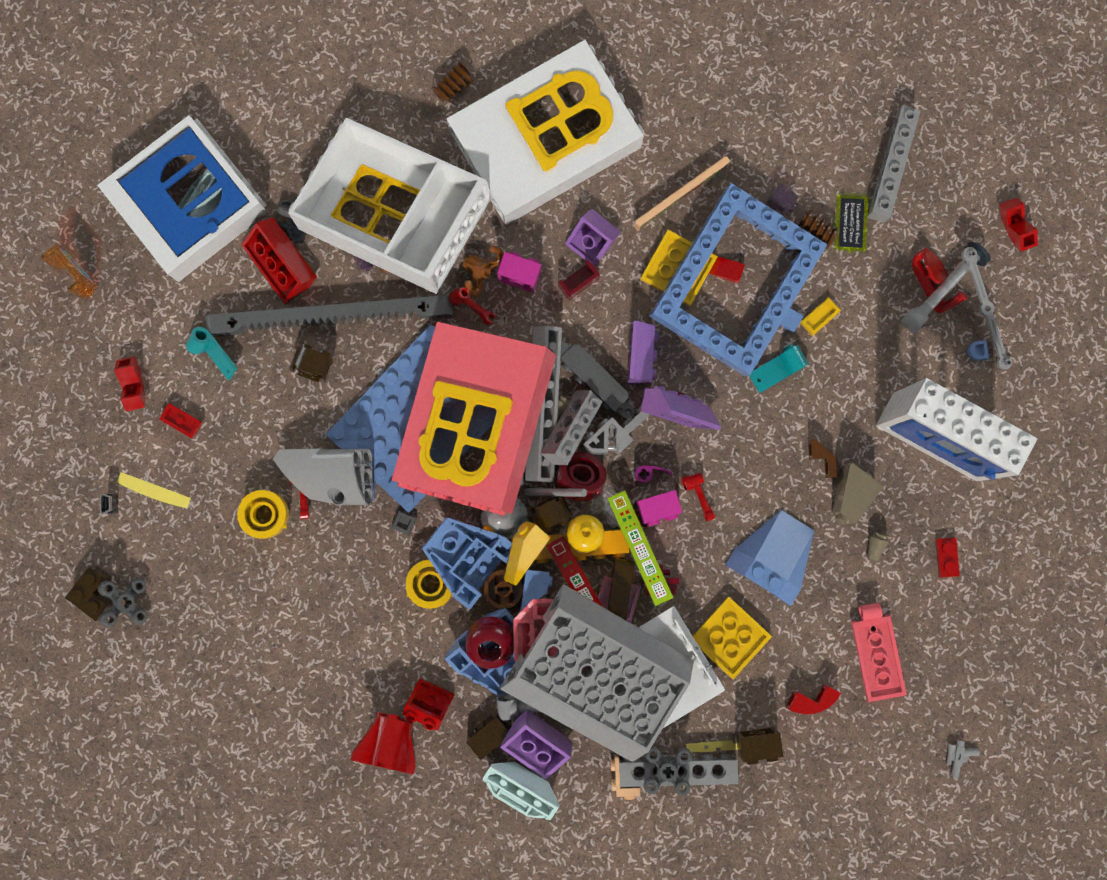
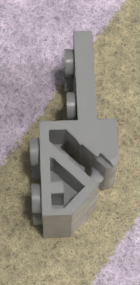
(598, 443)

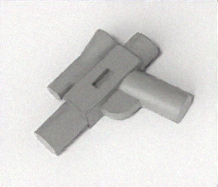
(958, 755)

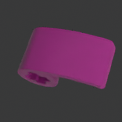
(648, 469)

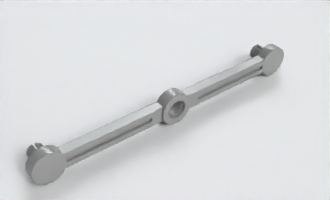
(969, 255)

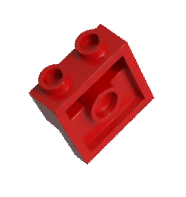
(428, 705)

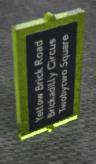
(851, 223)

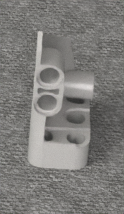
(329, 474)

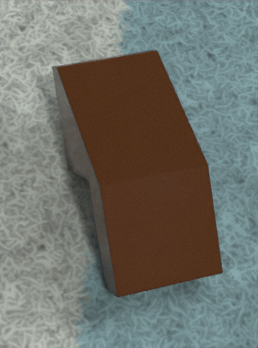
(818, 452)

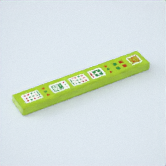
(640, 548)

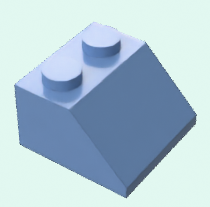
(534, 586)

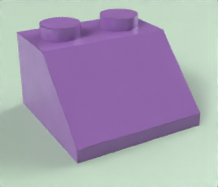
(592, 237)

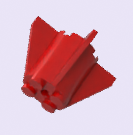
(387, 744)

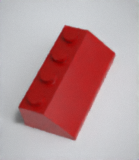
(278, 260)

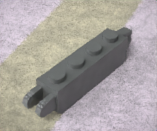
(596, 379)

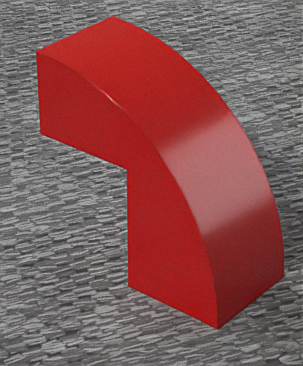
(1018, 229)
(131, 381)
(803, 705)

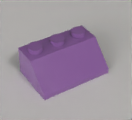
(642, 353)
(537, 744)

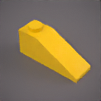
(524, 550)

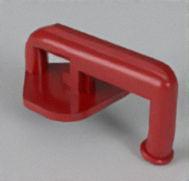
(937, 273)

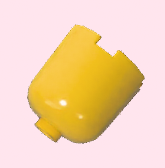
(585, 533)

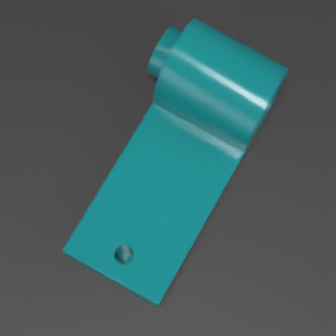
(202, 341)
(778, 368)

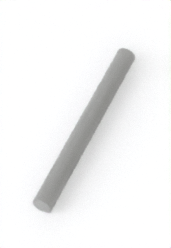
(555, 492)

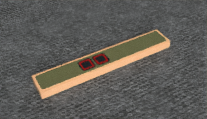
(681, 193)

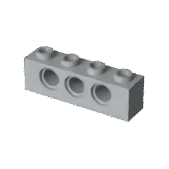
(571, 427)

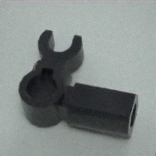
(292, 230)

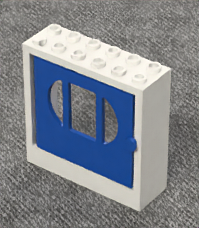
(143, 182)
(956, 431)

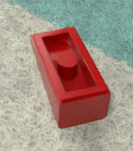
(727, 269)

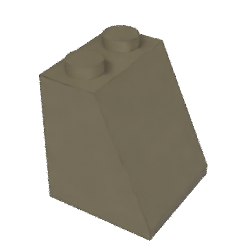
(854, 494)

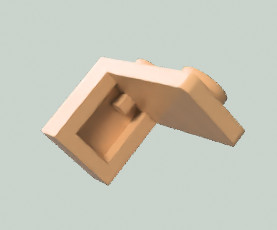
(628, 793)

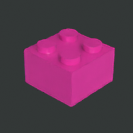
(519, 271)
(659, 507)

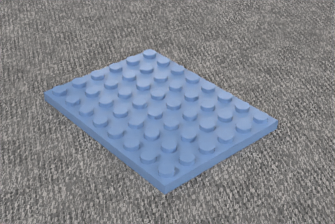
(382, 417)

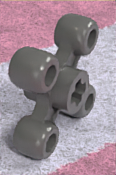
(116, 608)
(673, 776)

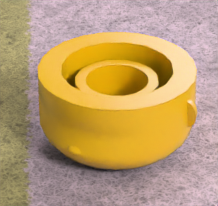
(247, 514)
(418, 594)

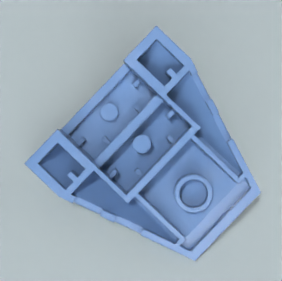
(775, 556)
(465, 557)
(461, 663)

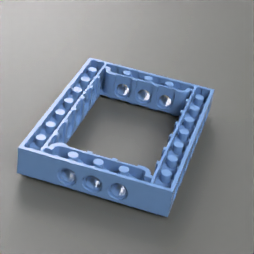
(739, 203)

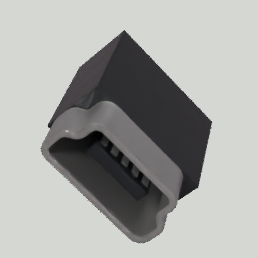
(108, 504)

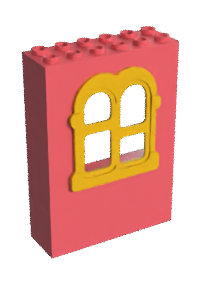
(486, 373)

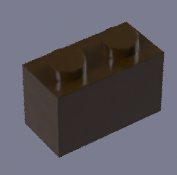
(488, 736)

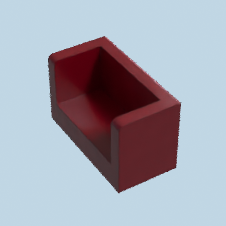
(579, 281)

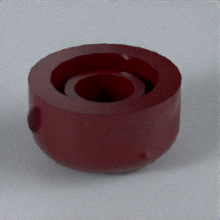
(586, 467)
(493, 630)

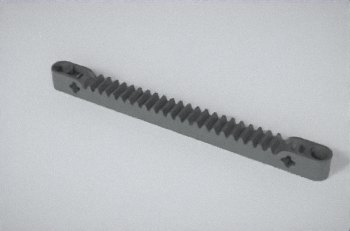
(221, 323)

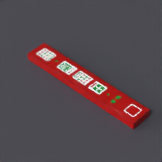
(571, 569)

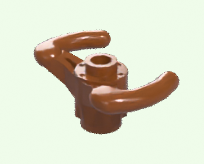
(480, 269)

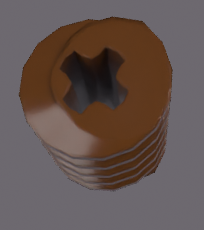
(452, 83)
(819, 228)

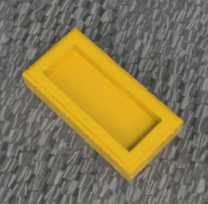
(820, 316)

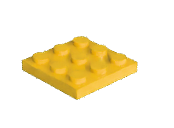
(666, 261)
(731, 637)

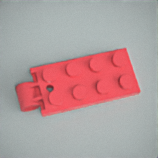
(878, 654)

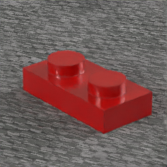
(181, 420)
(947, 557)

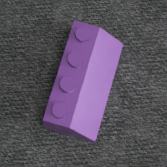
(678, 408)

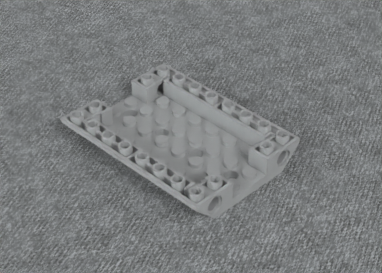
(617, 656)

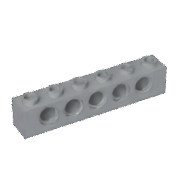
(893, 164)
(727, 775)

